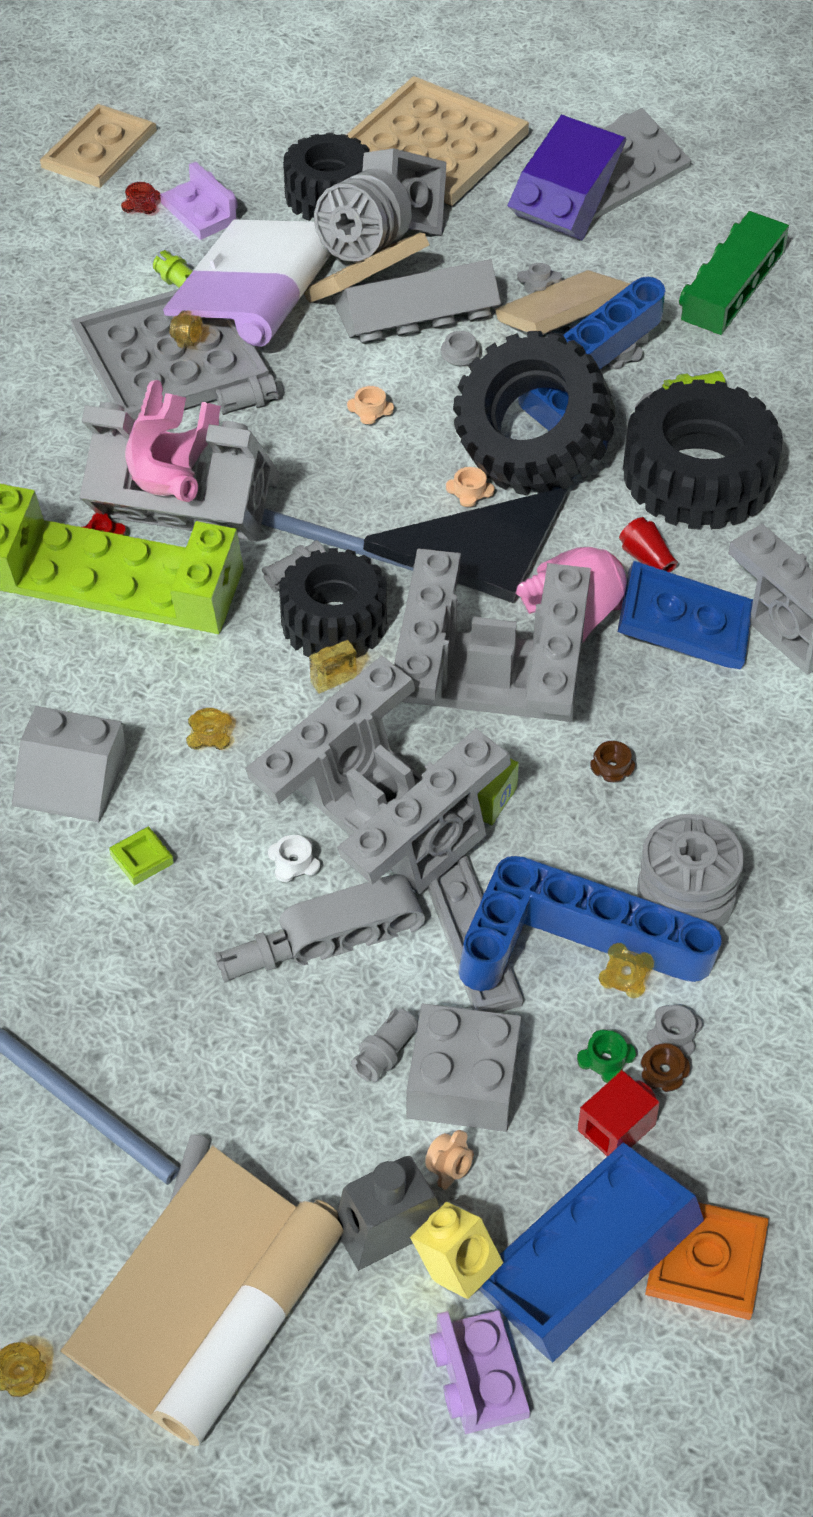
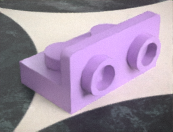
(201, 203)
(481, 1371)

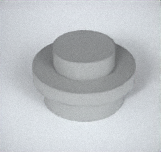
(460, 348)

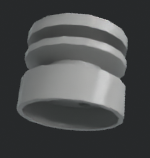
(362, 215)
(692, 867)

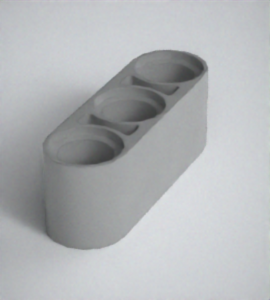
(351, 917)

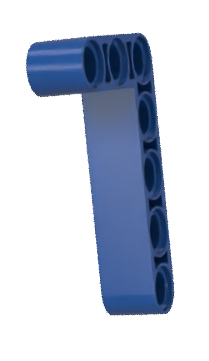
(604, 336)
(581, 912)

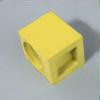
(457, 1250)

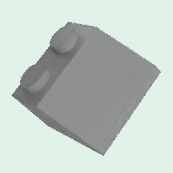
(423, 181)
(68, 763)

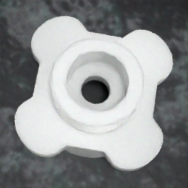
(290, 847)

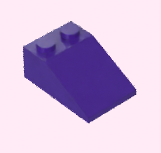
(567, 177)

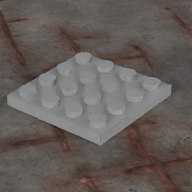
(134, 347)

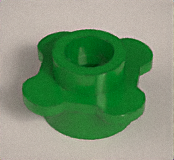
(606, 1042)

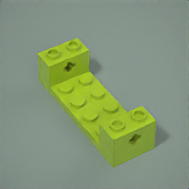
(117, 571)

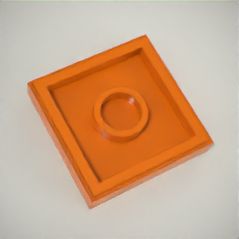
(714, 1264)

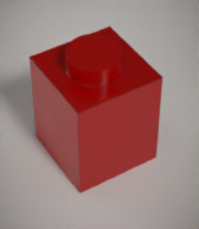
(618, 1113)

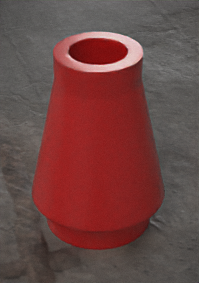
(645, 544)

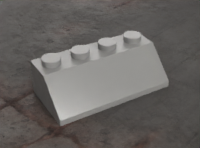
(418, 299)

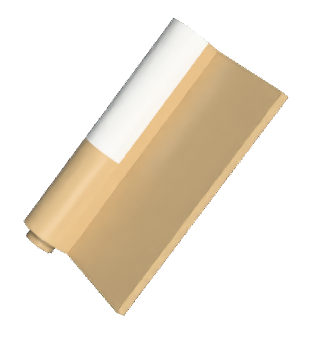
(203, 1295)

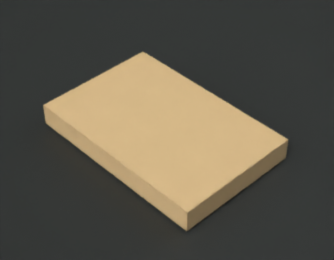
(98, 145)
(362, 269)
(560, 302)

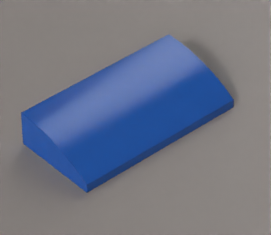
(591, 1250)

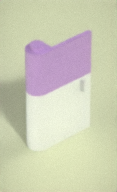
(253, 276)

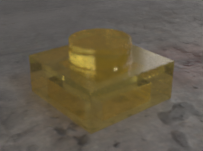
(333, 666)

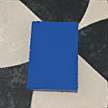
(685, 616)

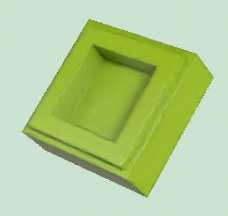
(141, 855)

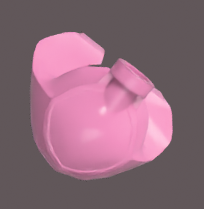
(161, 459)
(605, 586)

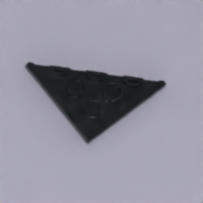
(494, 541)

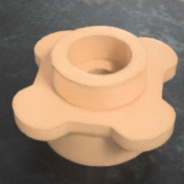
(370, 404)
(469, 486)
(449, 1157)

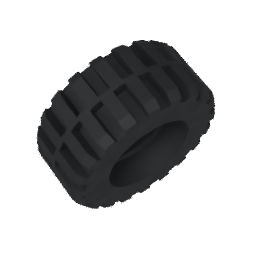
(508, 374)
(698, 488)

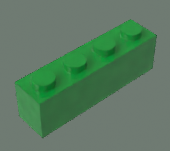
(733, 272)

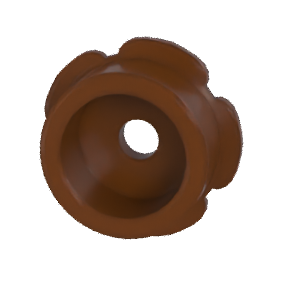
(612, 752)
(664, 1055)

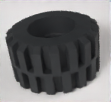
(317, 165)
(327, 579)

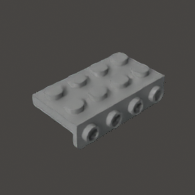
(644, 162)

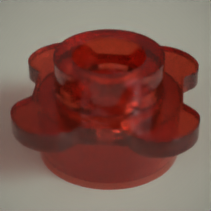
(140, 198)

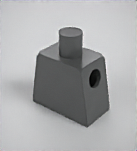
(386, 1208)

